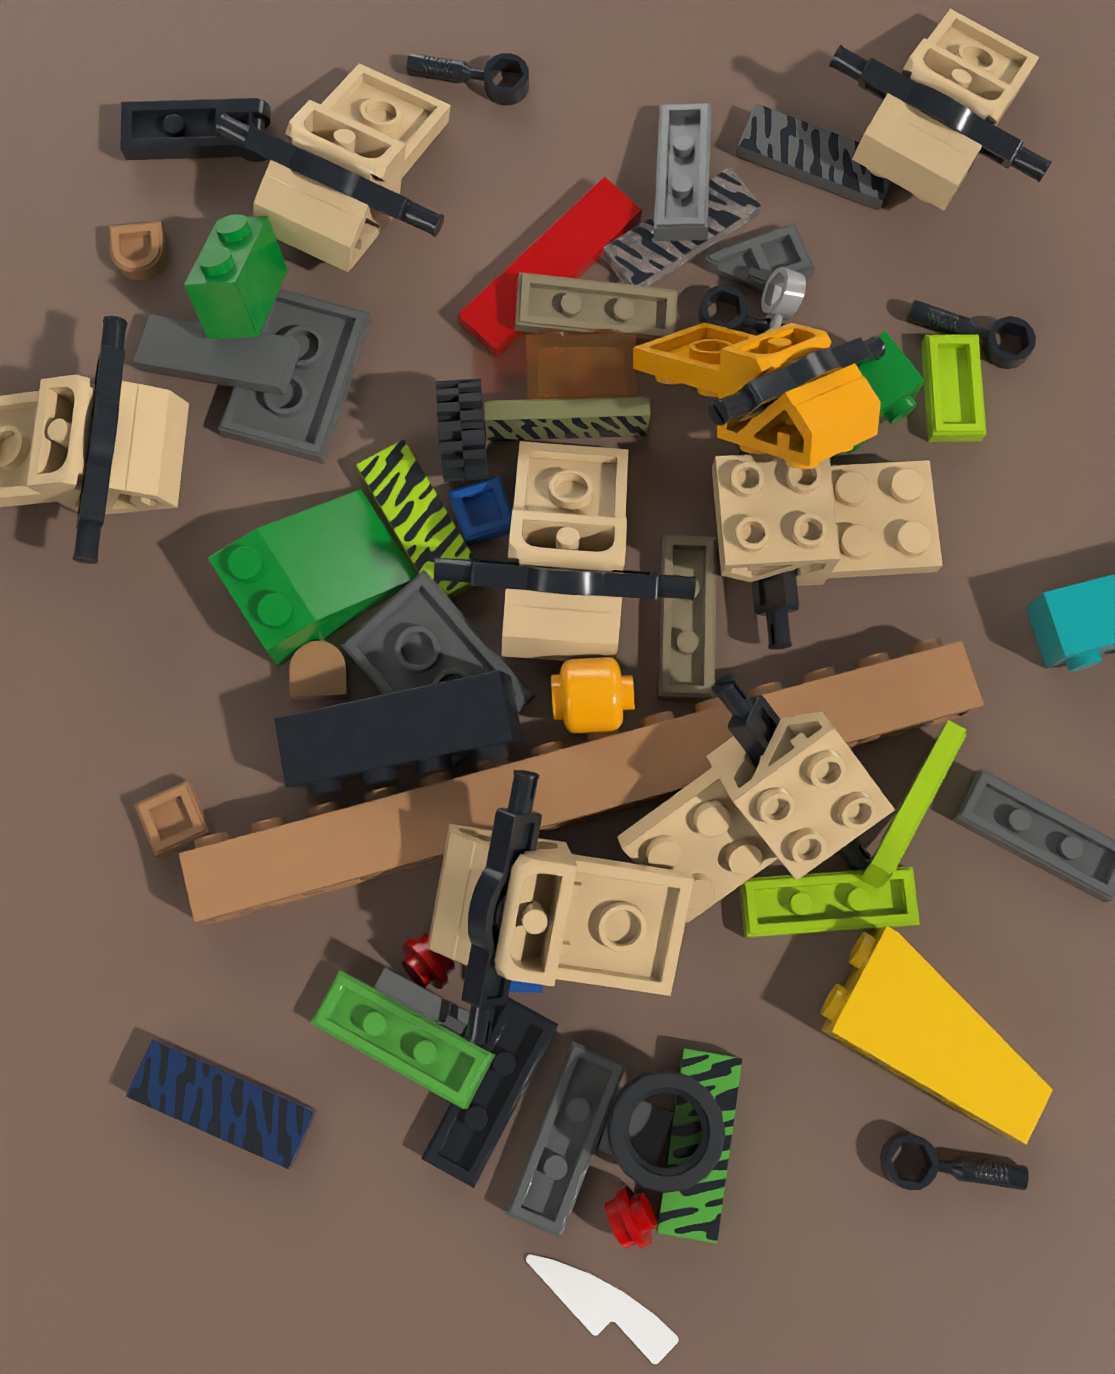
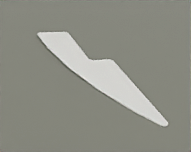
(600, 1303)

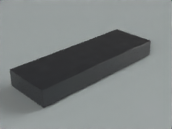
(470, 1135)

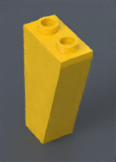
(927, 1034)

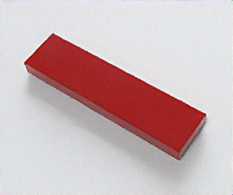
(561, 251)

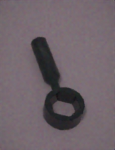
(461, 72)
(733, 297)
(961, 325)
(962, 1168)

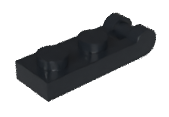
(187, 128)

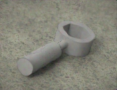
(782, 295)

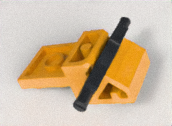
(774, 389)

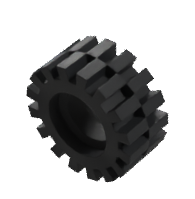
(461, 430)

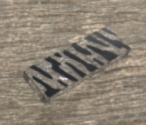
(642, 260)

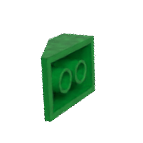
(312, 572)

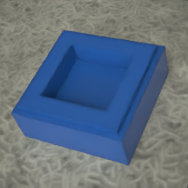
(482, 510)

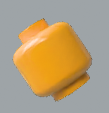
(591, 695)

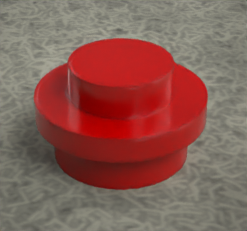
(426, 965)
(631, 1218)

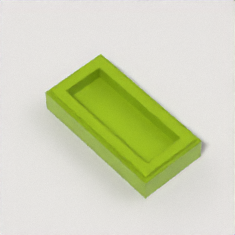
(953, 388)

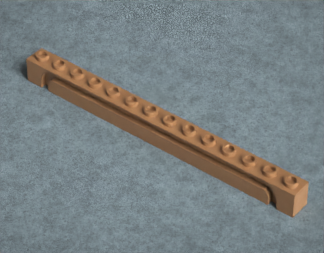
(575, 784)

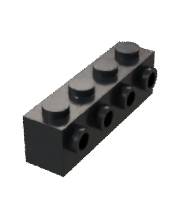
(399, 731)

